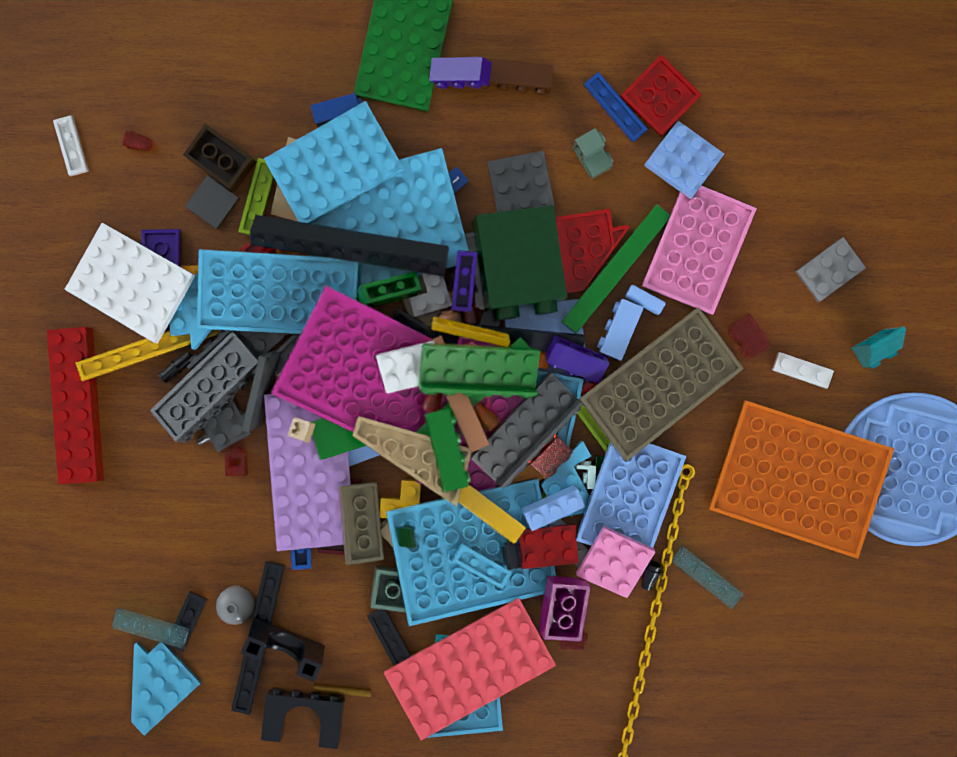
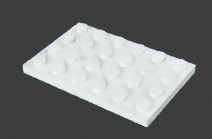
(130, 283)

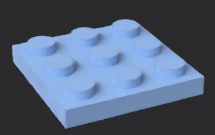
(684, 159)

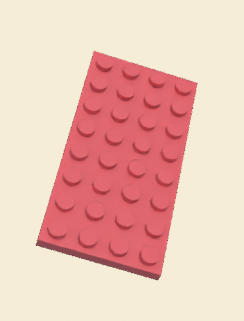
(469, 668)

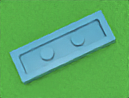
(481, 566)

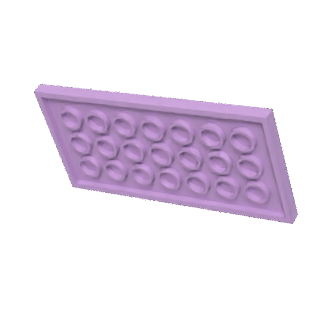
(302, 485)

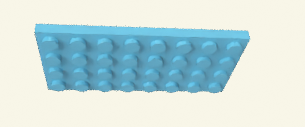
(266, 289)

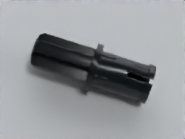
(175, 367)

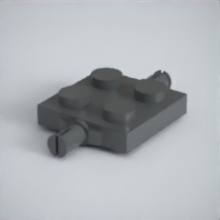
(225, 428)

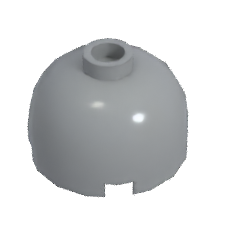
(235, 605)

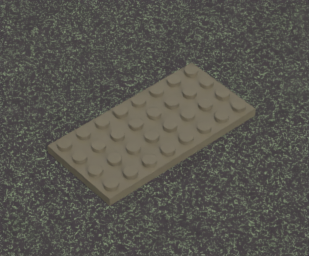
(661, 384)

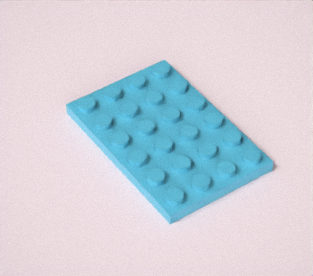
(334, 164)

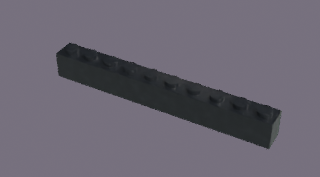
(349, 245)

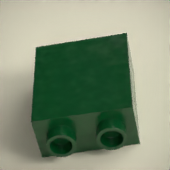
(519, 261)

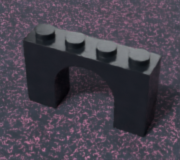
(305, 651)
(328, 708)

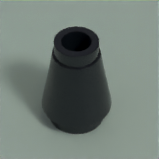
(651, 574)

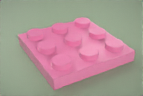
(615, 561)

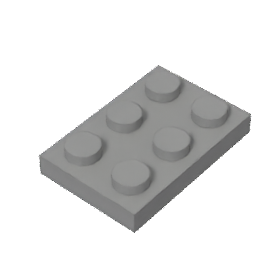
(830, 269)

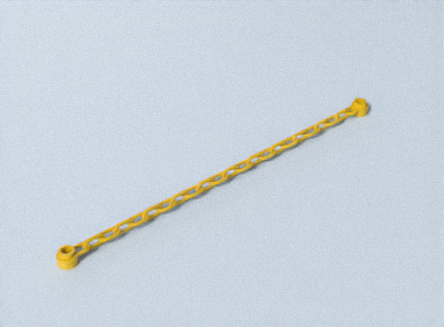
(690, 475)

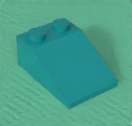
(880, 346)

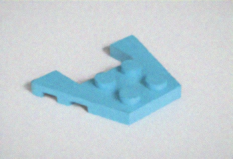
(568, 476)

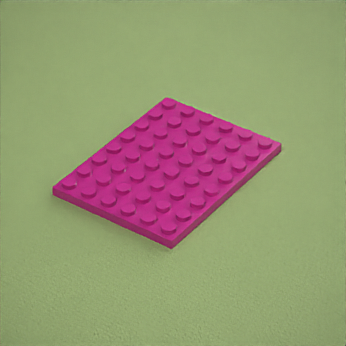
(337, 369)

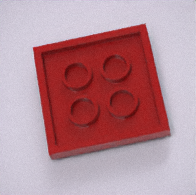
(660, 95)

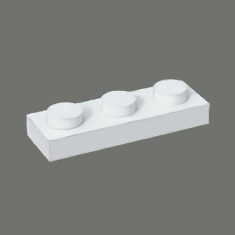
(802, 370)

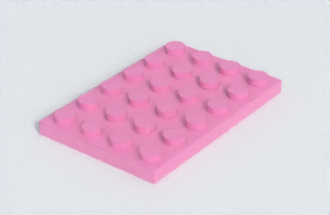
(699, 248)

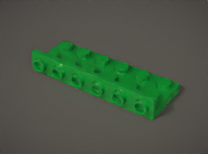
(478, 370)

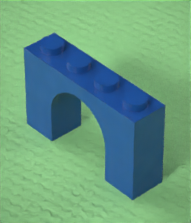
(330, 109)

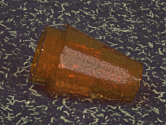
(486, 417)

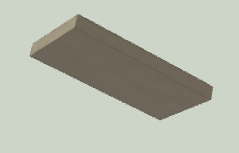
(361, 523)

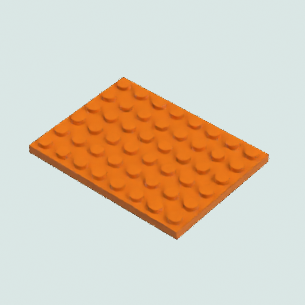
(801, 479)

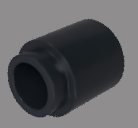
(512, 555)

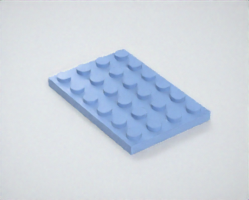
(632, 494)

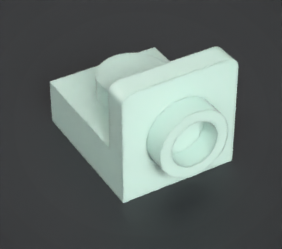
(590, 475)

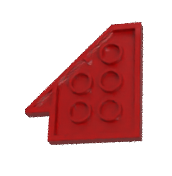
(585, 245)

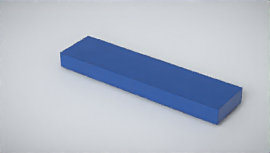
(615, 107)

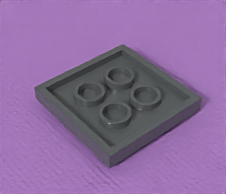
(520, 182)

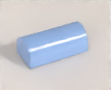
(644, 299)

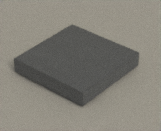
(212, 202)

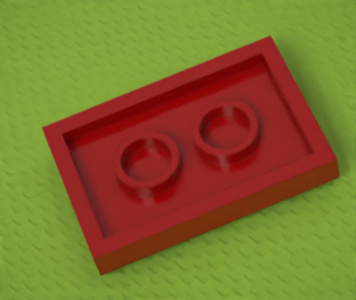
(549, 546)

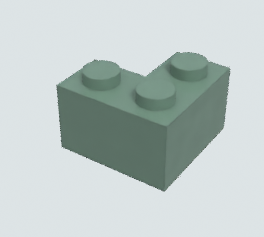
(591, 153)

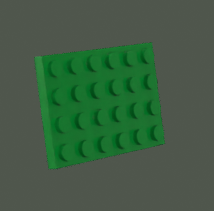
(400, 51)

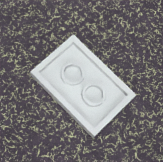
(400, 367)

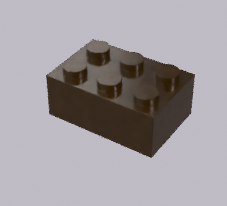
(219, 158)

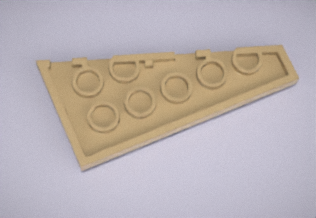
(407, 451)

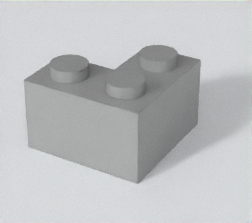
(434, 300)

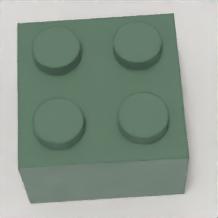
(386, 589)

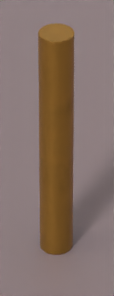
(342, 690)

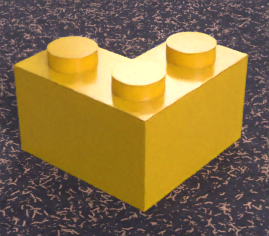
(409, 496)

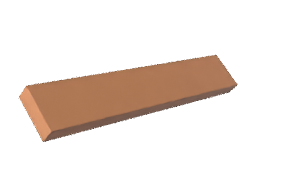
(466, 417)

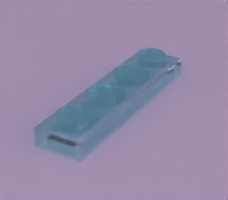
(707, 577)
(150, 628)

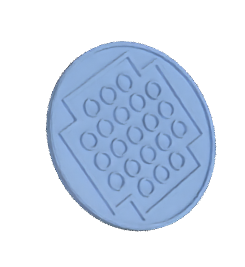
(921, 482)

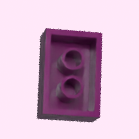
(564, 608)

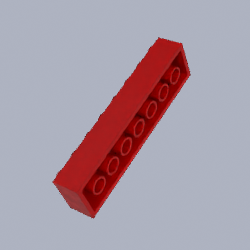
(74, 407)

